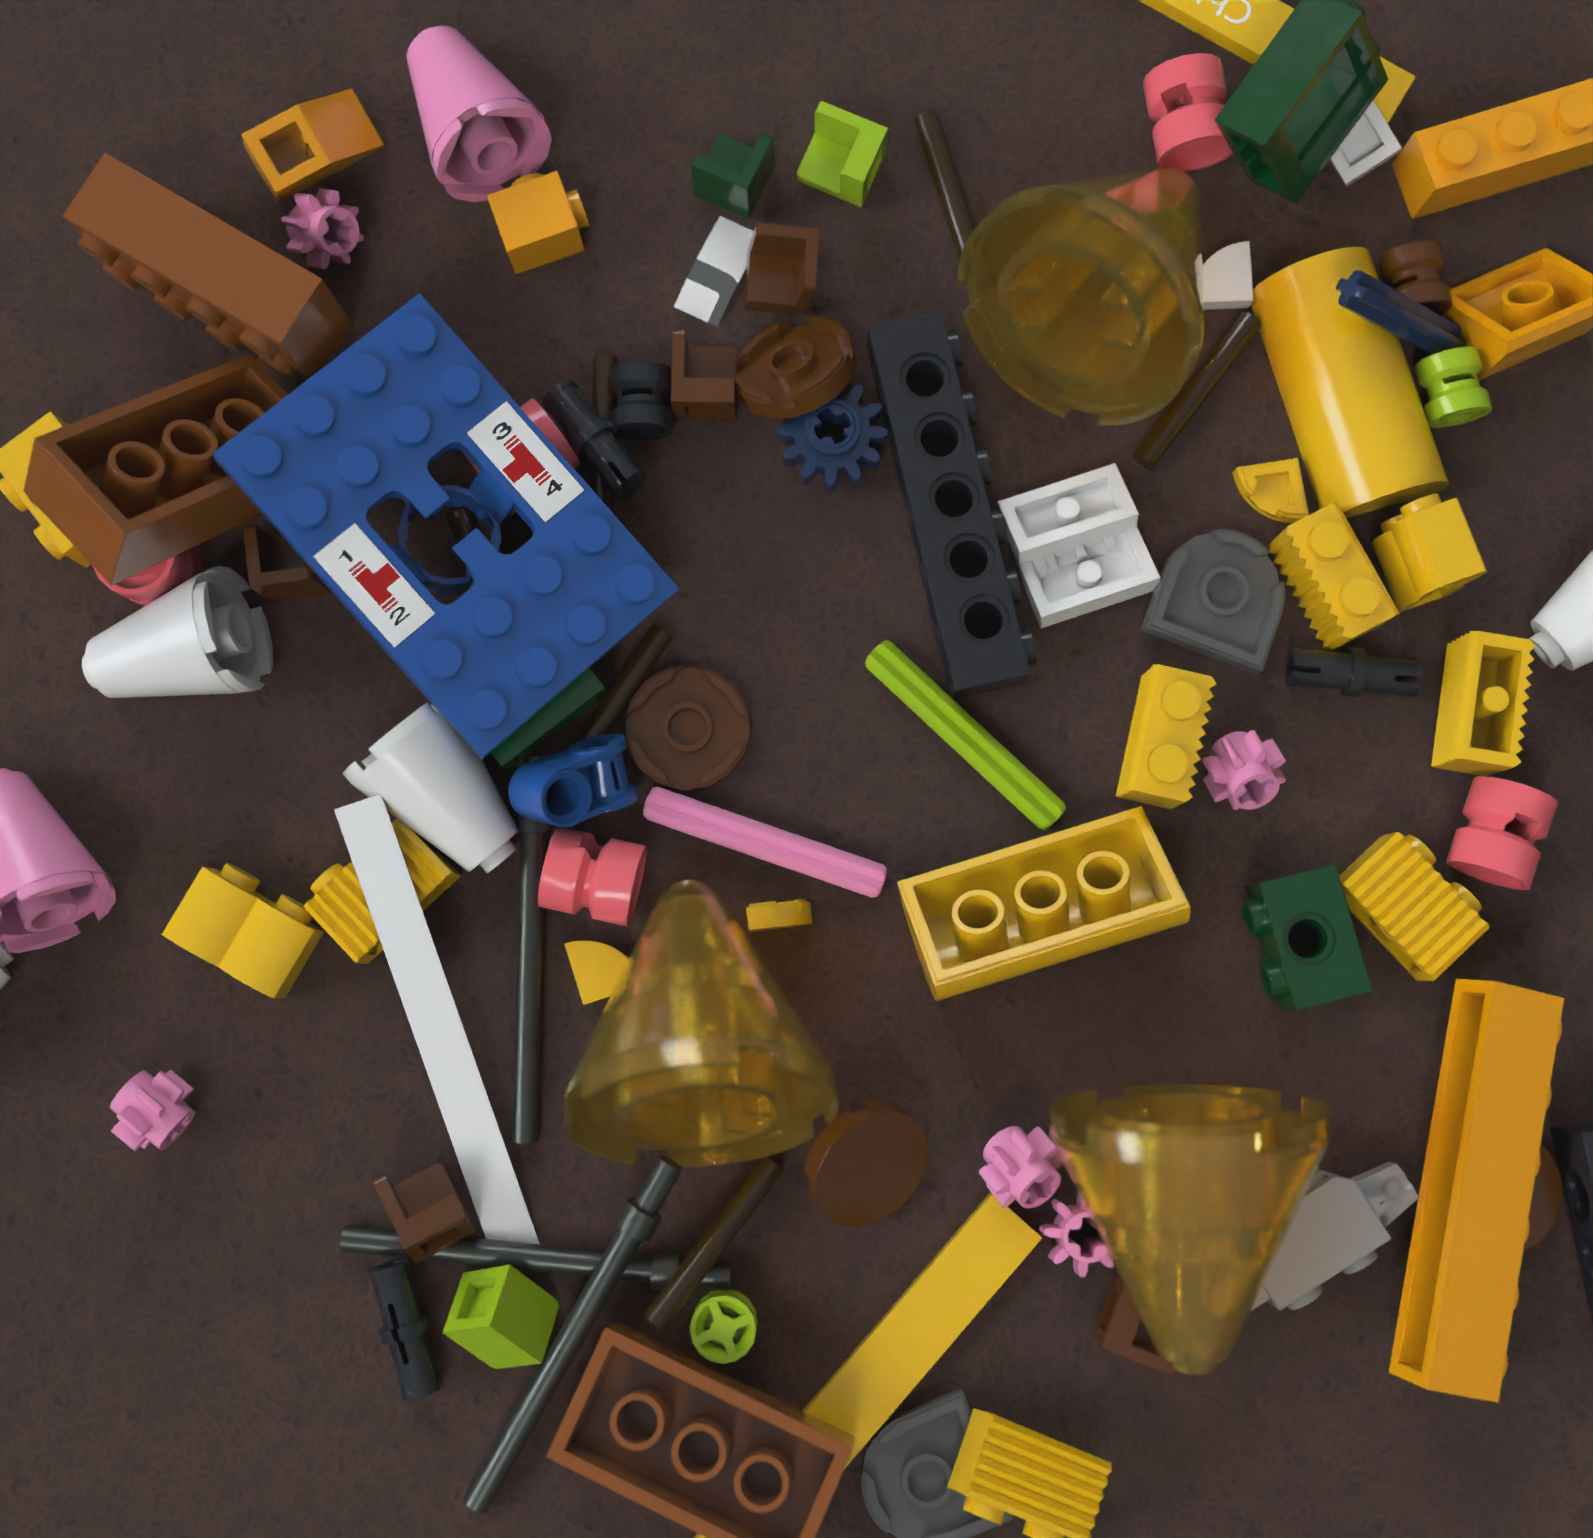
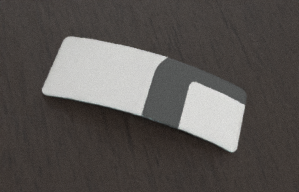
(716, 272)

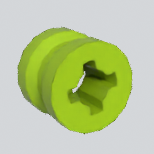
(717, 1341)

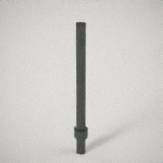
(528, 978)
(635, 1225)
(534, 1257)

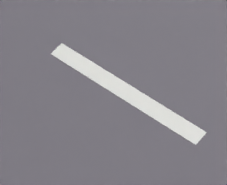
(435, 1021)

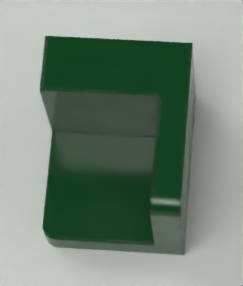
(734, 173)

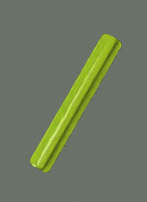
(965, 735)

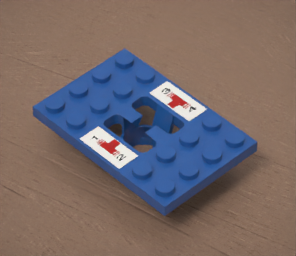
(368, 435)

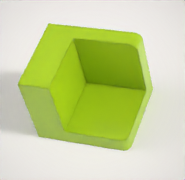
(843, 154)
(502, 1317)

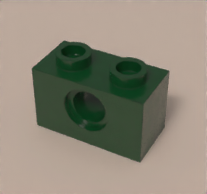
(1334, 964)

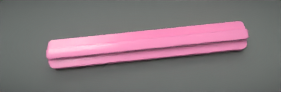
(765, 842)

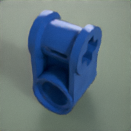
(585, 781)

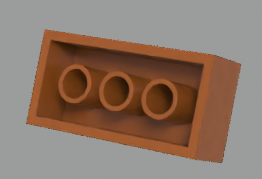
(207, 270)
(144, 473)
(698, 1443)

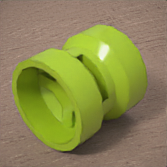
(1453, 387)

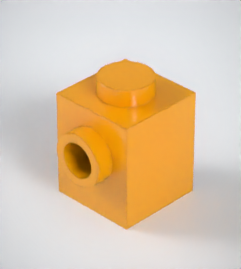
(538, 220)

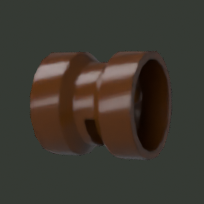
(1416, 273)

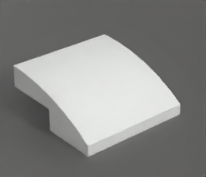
(1078, 545)

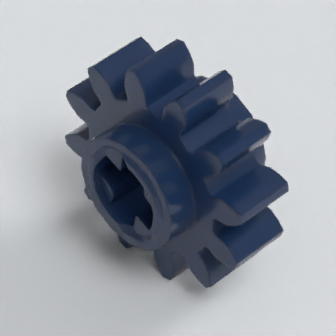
(825, 456)

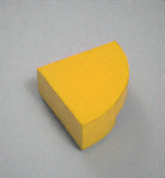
(1274, 489)
(778, 915)
(595, 968)

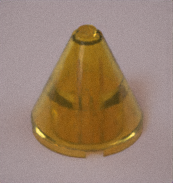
(1091, 292)
(697, 1048)
(1191, 1199)

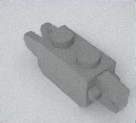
(1335, 1232)

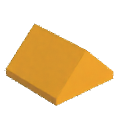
(1523, 309)

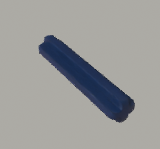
(1397, 313)

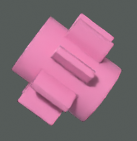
(322, 228)
(1244, 770)
(152, 1110)
(1021, 1167)
(1071, 1218)

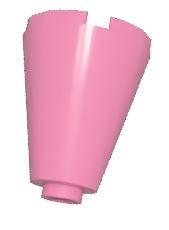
(472, 117)
(44, 871)

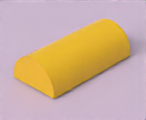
(1345, 389)
(1041, 903)

